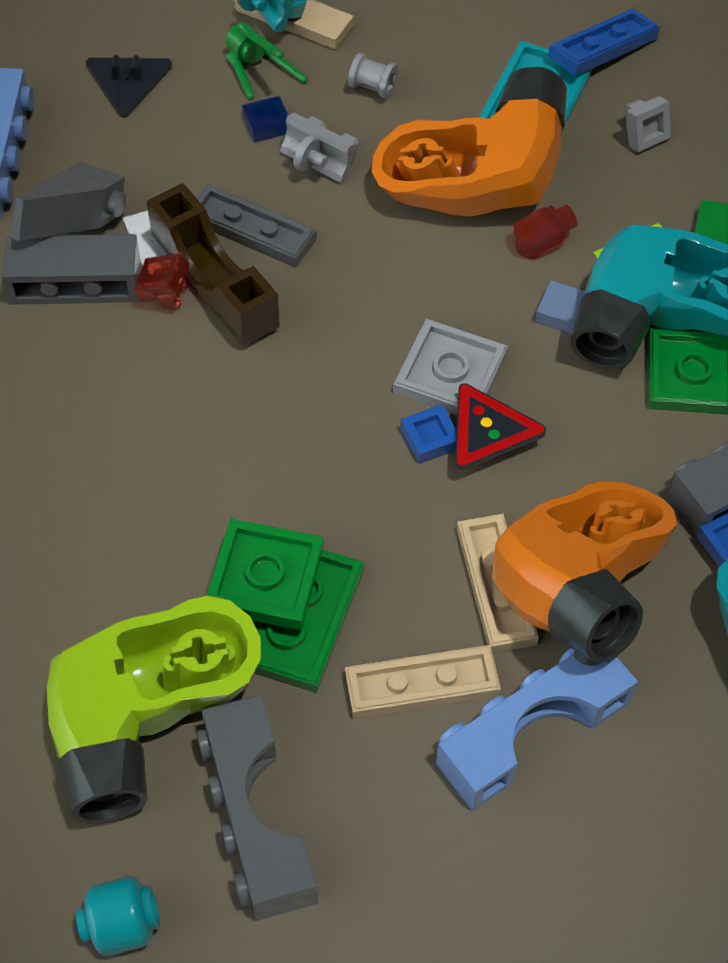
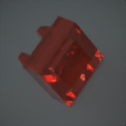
(163, 280)

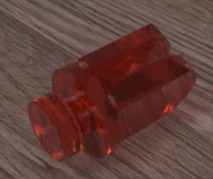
(543, 230)

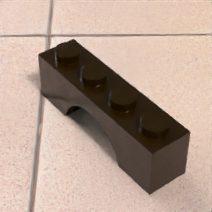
(236, 295)

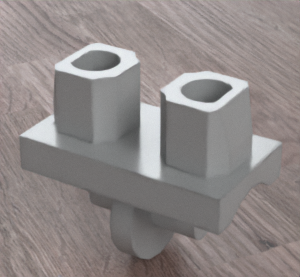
(318, 148)

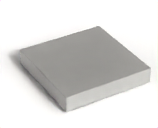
(443, 361)

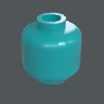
(118, 916)

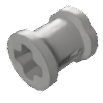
(373, 75)

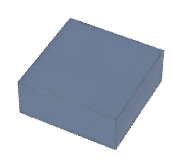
(559, 306)

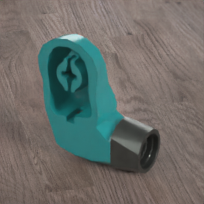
(648, 279)

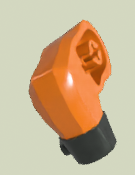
(479, 162)
(568, 559)

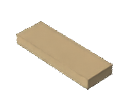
(318, 23)
(500, 623)
(422, 681)

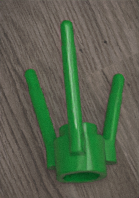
(250, 47)

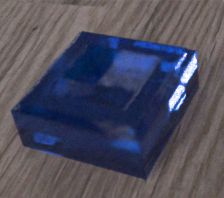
(265, 118)

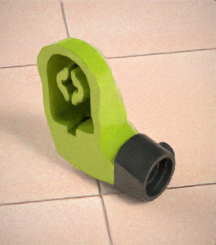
(135, 684)

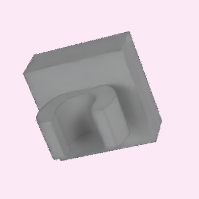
(647, 123)

